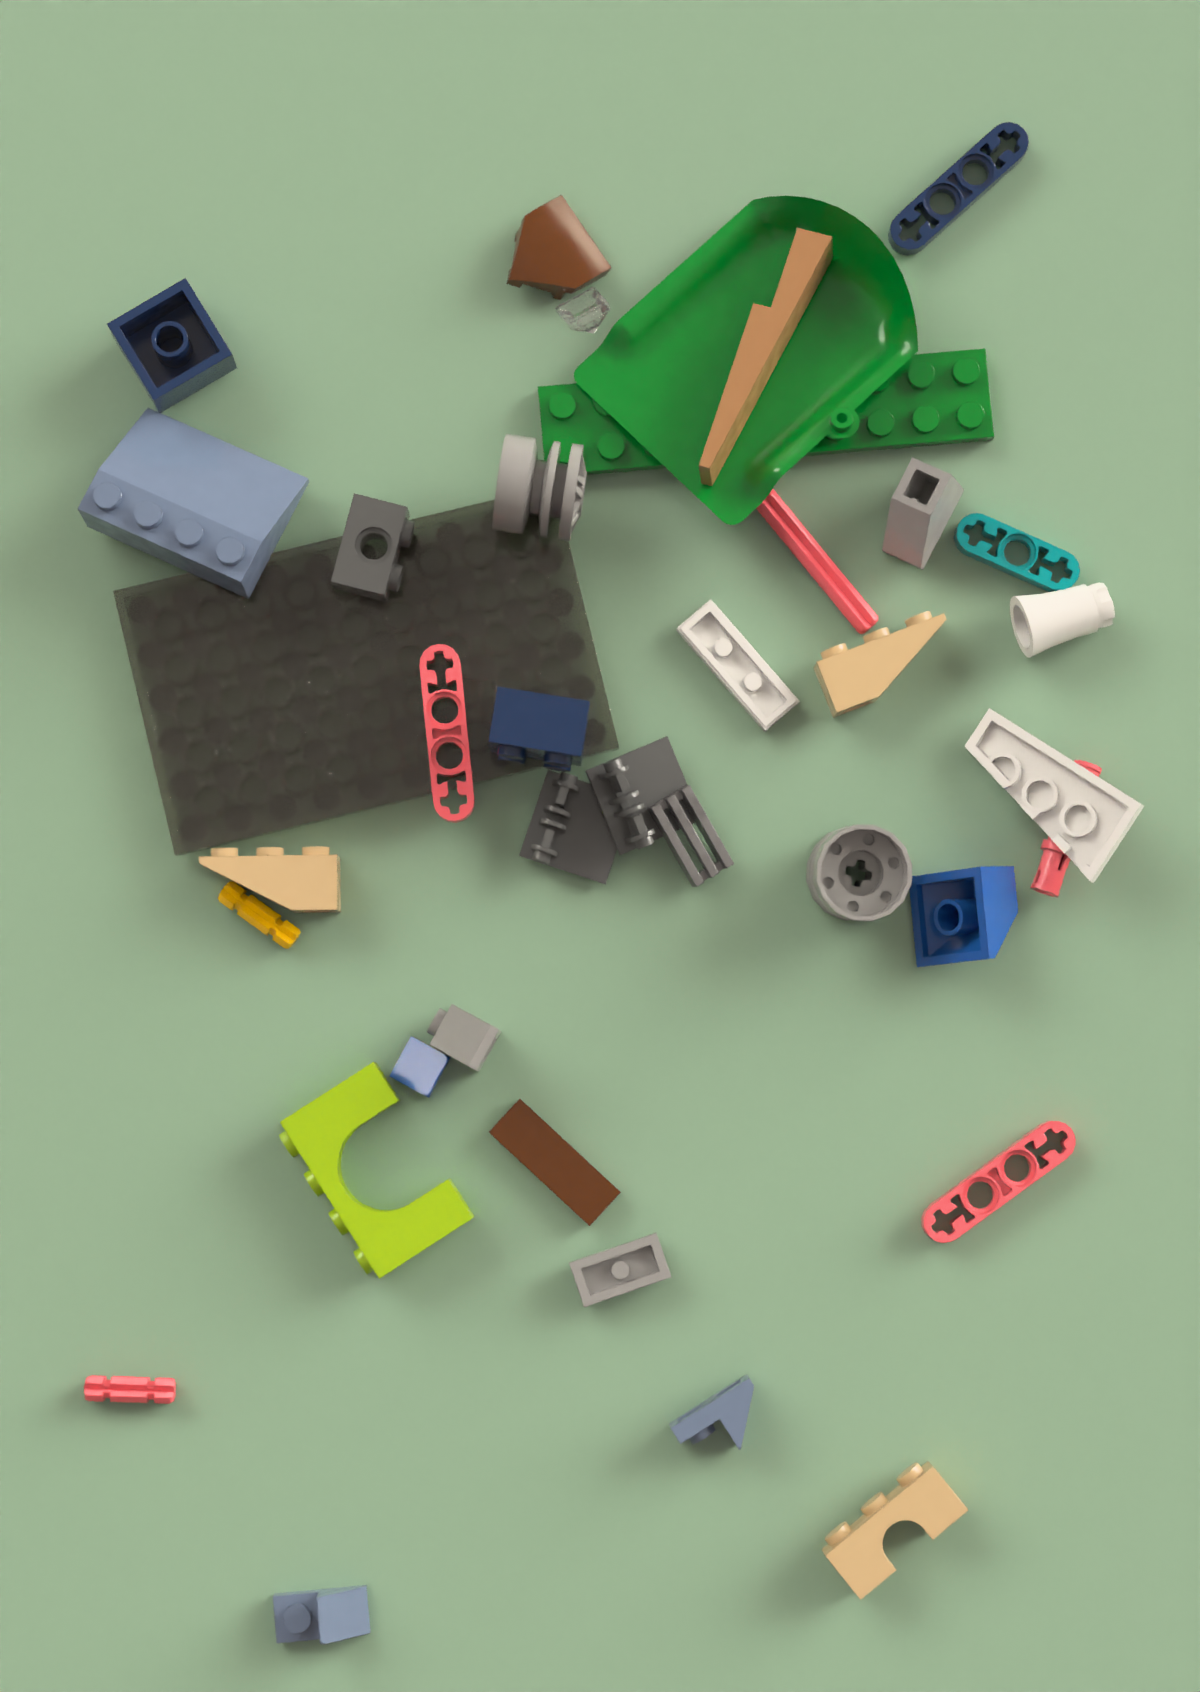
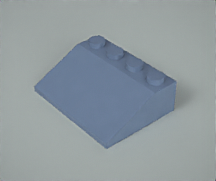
(193, 501)

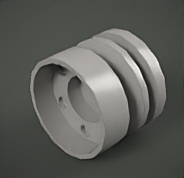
(538, 487)
(879, 856)

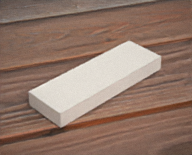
(737, 665)

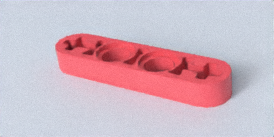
(441, 734)
(1002, 1187)

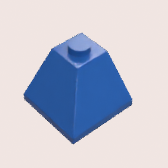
(962, 914)

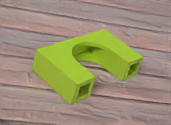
(320, 1135)

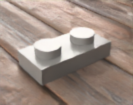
(620, 1269)

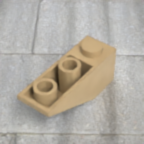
(864, 672)
(293, 881)

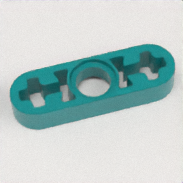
(1011, 534)

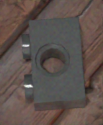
(367, 521)

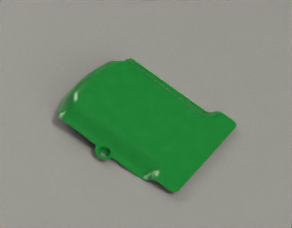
(676, 347)

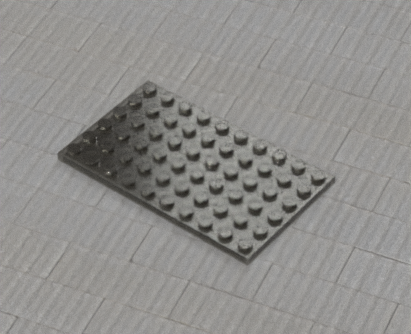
(315, 694)

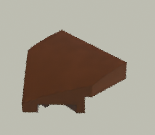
(555, 251)

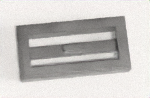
(707, 830)

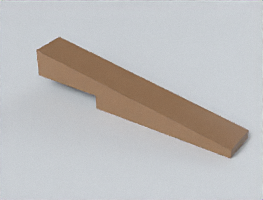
(763, 344)

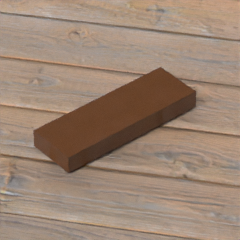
(554, 1162)

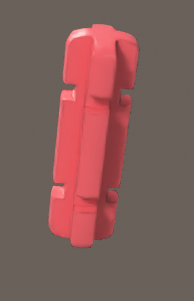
(130, 1389)

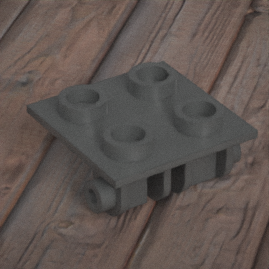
(631, 786)
(570, 829)

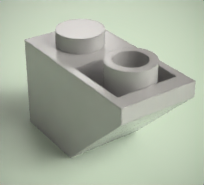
(919, 512)

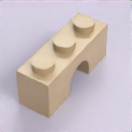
(858, 1548)

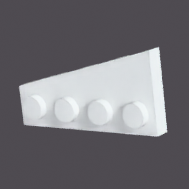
(1065, 799)

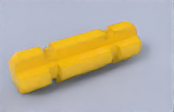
(259, 915)

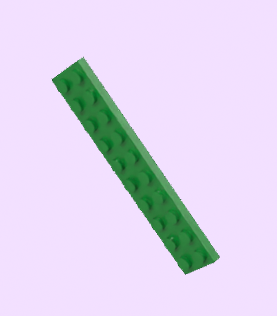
(924, 403)

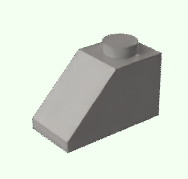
(463, 1036)

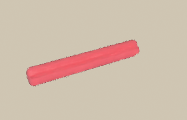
(817, 563)

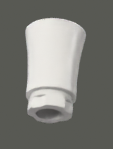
(1059, 616)

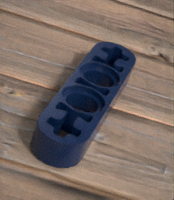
(961, 192)

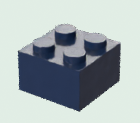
(172, 345)
(538, 728)

